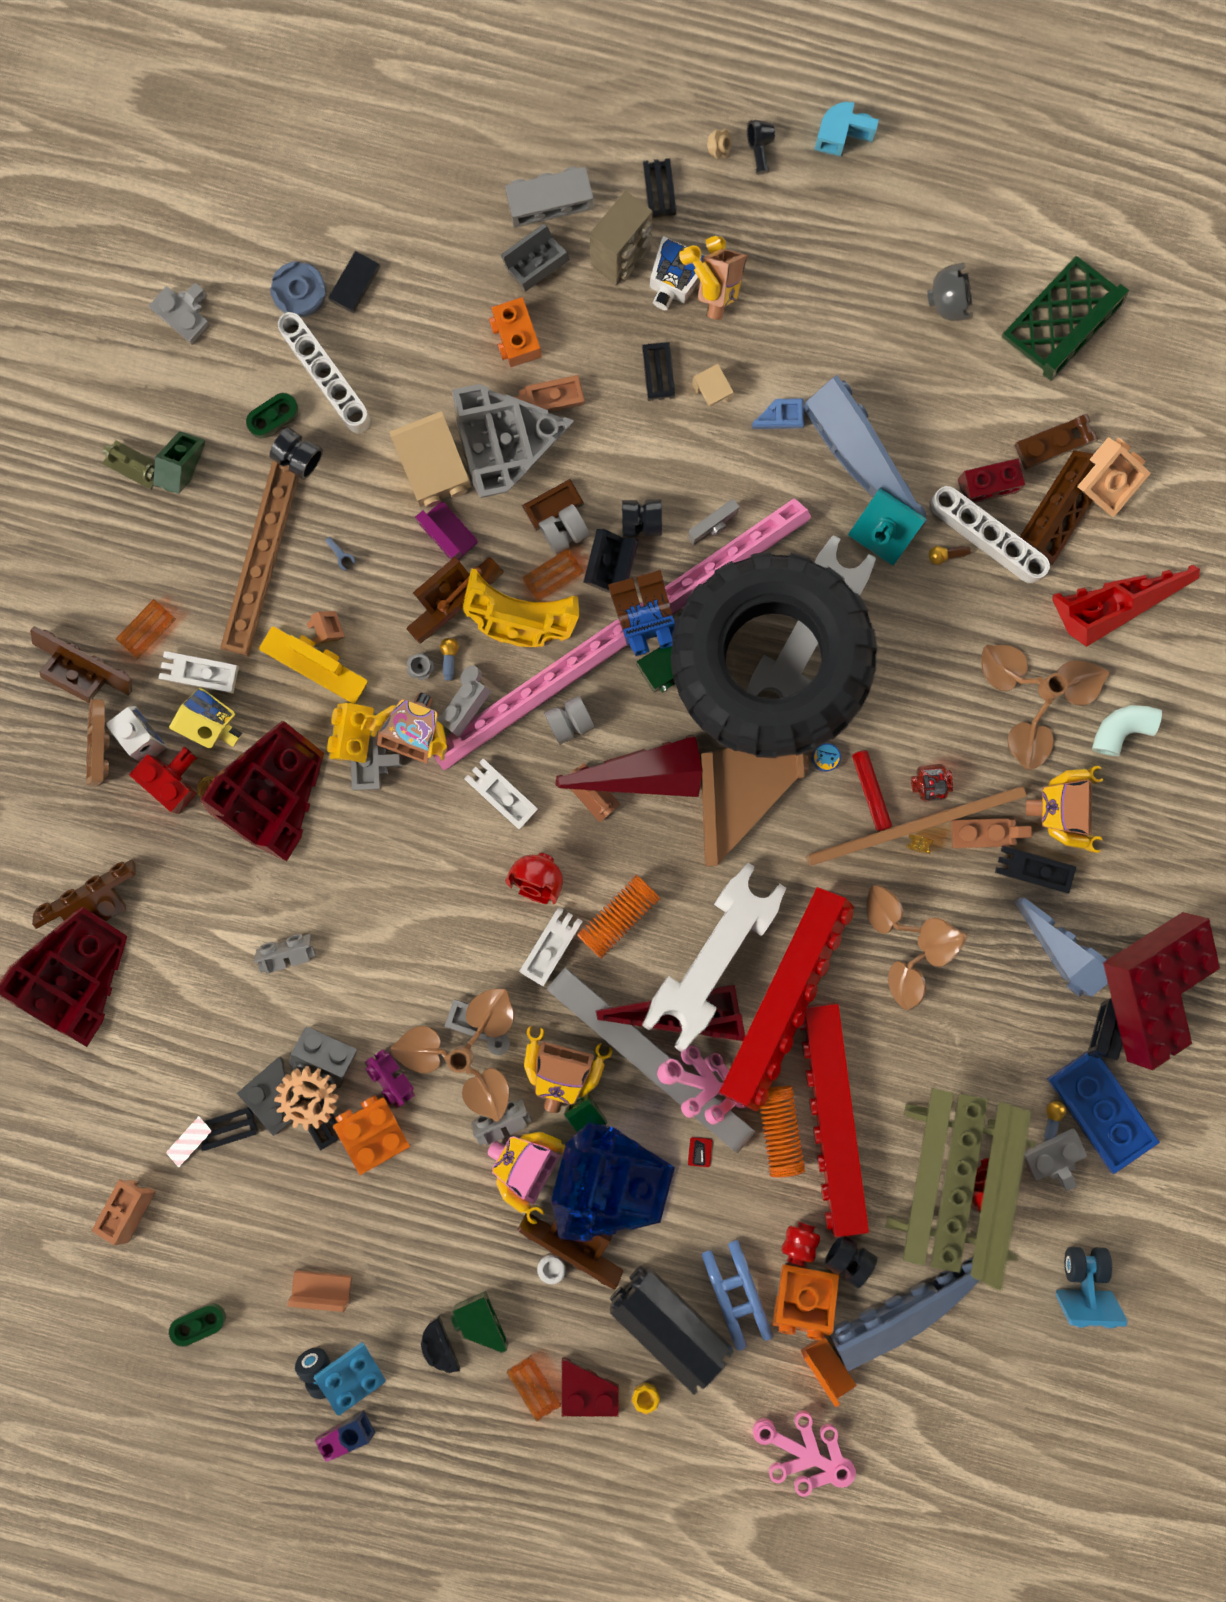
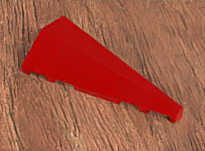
(1101, 611)

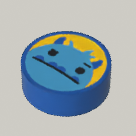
(826, 757)

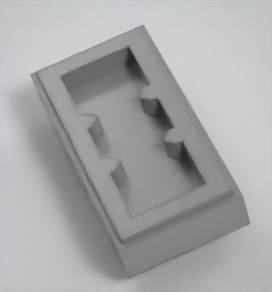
(713, 523)

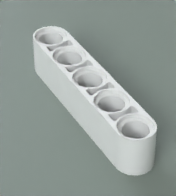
(318, 361)
(1003, 536)

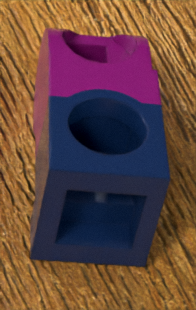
(345, 1437)

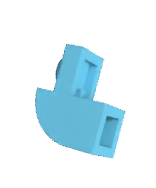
(841, 122)

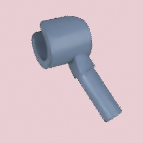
(338, 552)

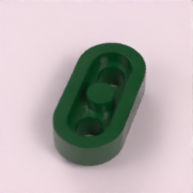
(271, 413)
(198, 1323)

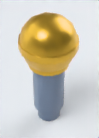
(449, 648)
(1055, 1112)

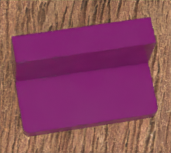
(447, 531)

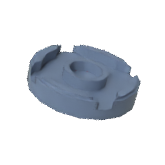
(298, 289)

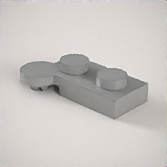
(465, 702)
(457, 1021)

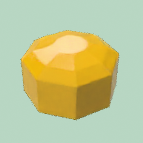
(645, 1398)

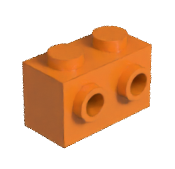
(515, 331)

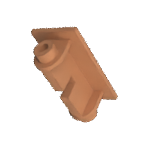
(597, 802)

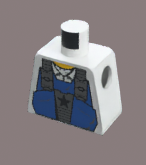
(671, 276)
(134, 733)

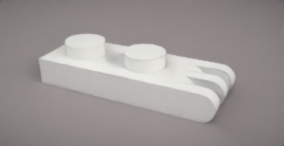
(200, 672)
(502, 795)
(550, 948)

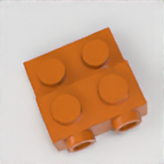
(370, 1134)
(806, 1302)

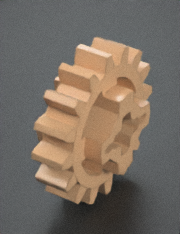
(303, 1110)

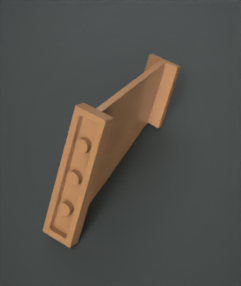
(738, 793)

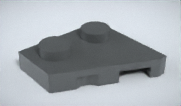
(260, 1096)

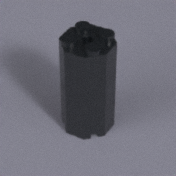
(670, 1329)

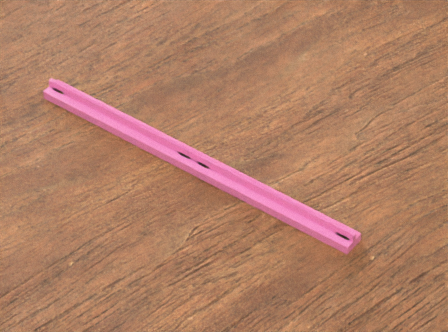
(611, 638)

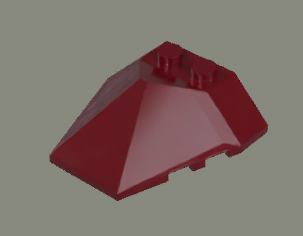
(267, 790)
(67, 976)

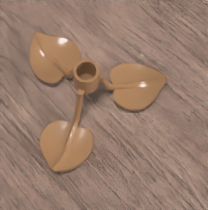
(1075, 679)
(936, 938)
(484, 1093)

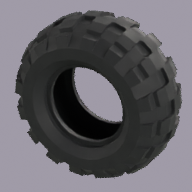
(763, 587)

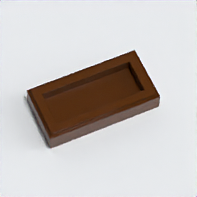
(552, 502)

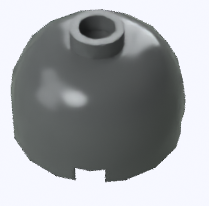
(951, 293)

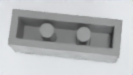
(549, 196)

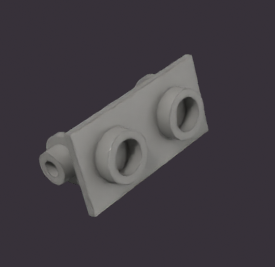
(272, 955)
(514, 1119)

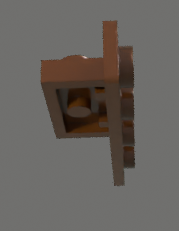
(439, 588)
(76, 670)
(96, 896)
(581, 1254)

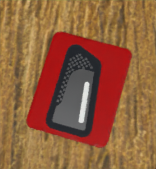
(700, 1152)

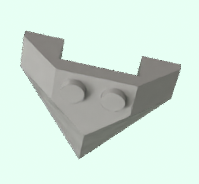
(502, 436)

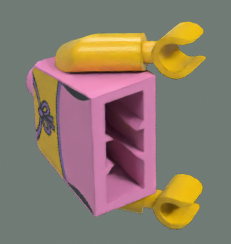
(524, 1168)

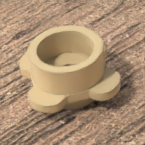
(719, 144)

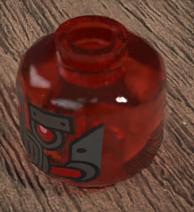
(932, 782)

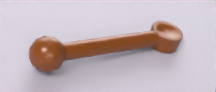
(444, 605)

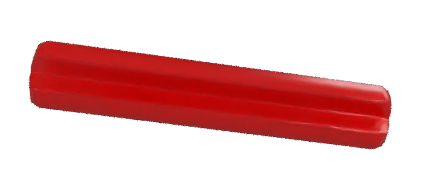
(871, 790)

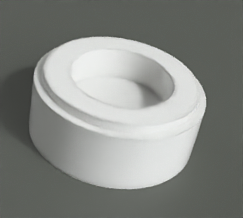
(551, 1269)

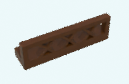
(1058, 503)

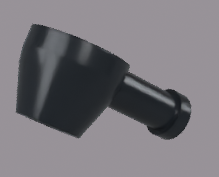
(759, 135)

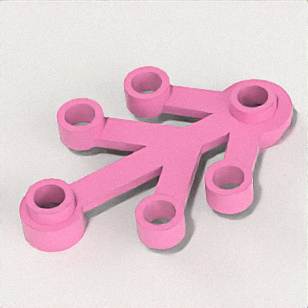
(672, 1072)
(808, 1456)

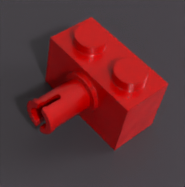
(165, 780)

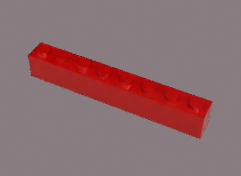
(787, 999)
(835, 1121)

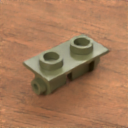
(129, 463)

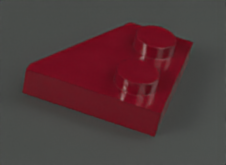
(587, 1393)

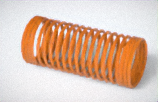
(598, 942)
(776, 1140)

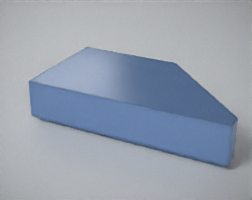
(781, 415)

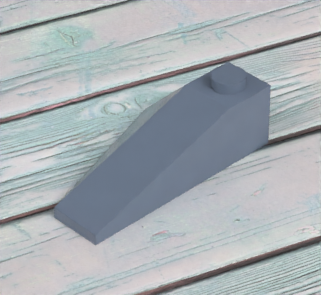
(1075, 963)

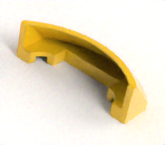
(518, 620)

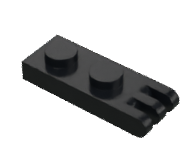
(1037, 870)

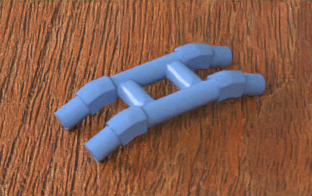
(722, 1286)

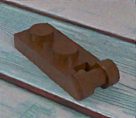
(1055, 442)

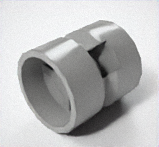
(573, 525)
(569, 720)

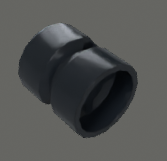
(292, 451)
(642, 517)
(840, 1259)

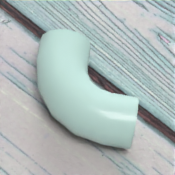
(1121, 724)

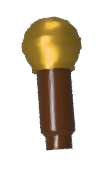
(939, 554)

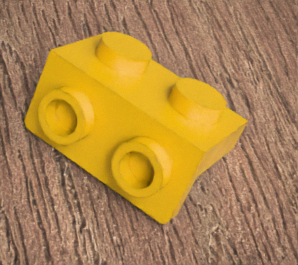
(347, 739)

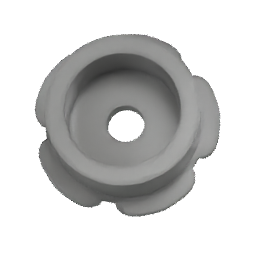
(414, 661)

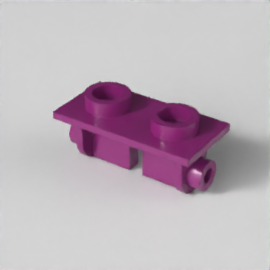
(381, 1071)

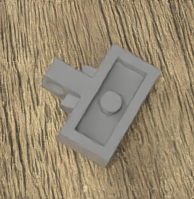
(182, 311)
(368, 774)
(1056, 1158)

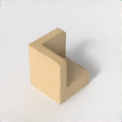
(713, 385)

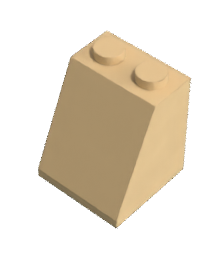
(430, 460)

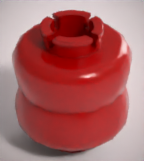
(800, 1243)

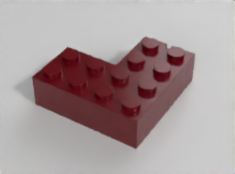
(1149, 983)

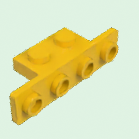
(313, 664)

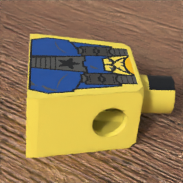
(205, 720)

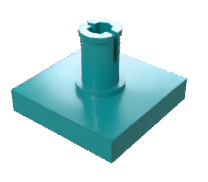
(886, 526)

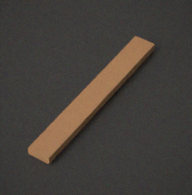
(260, 560)
(915, 826)

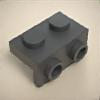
(534, 257)
(323, 1053)

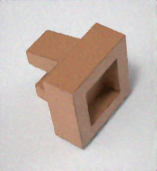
(326, 626)

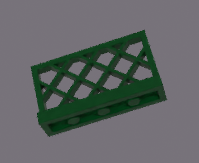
(1085, 327)

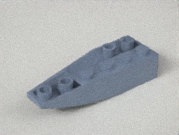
(855, 442)
(901, 1317)

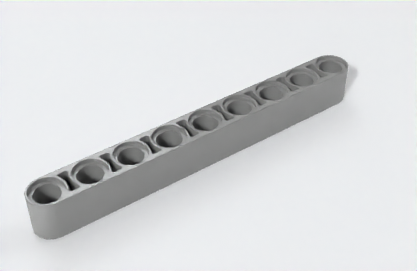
(643, 1054)

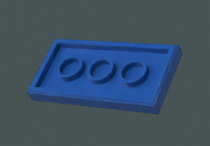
(1103, 1111)

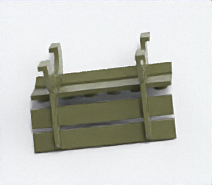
(1000, 1190)

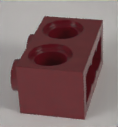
(992, 481)

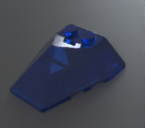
(608, 1185)

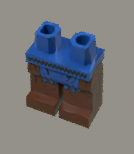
(647, 621)

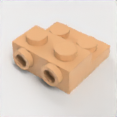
(1114, 476)

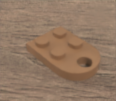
(97, 743)

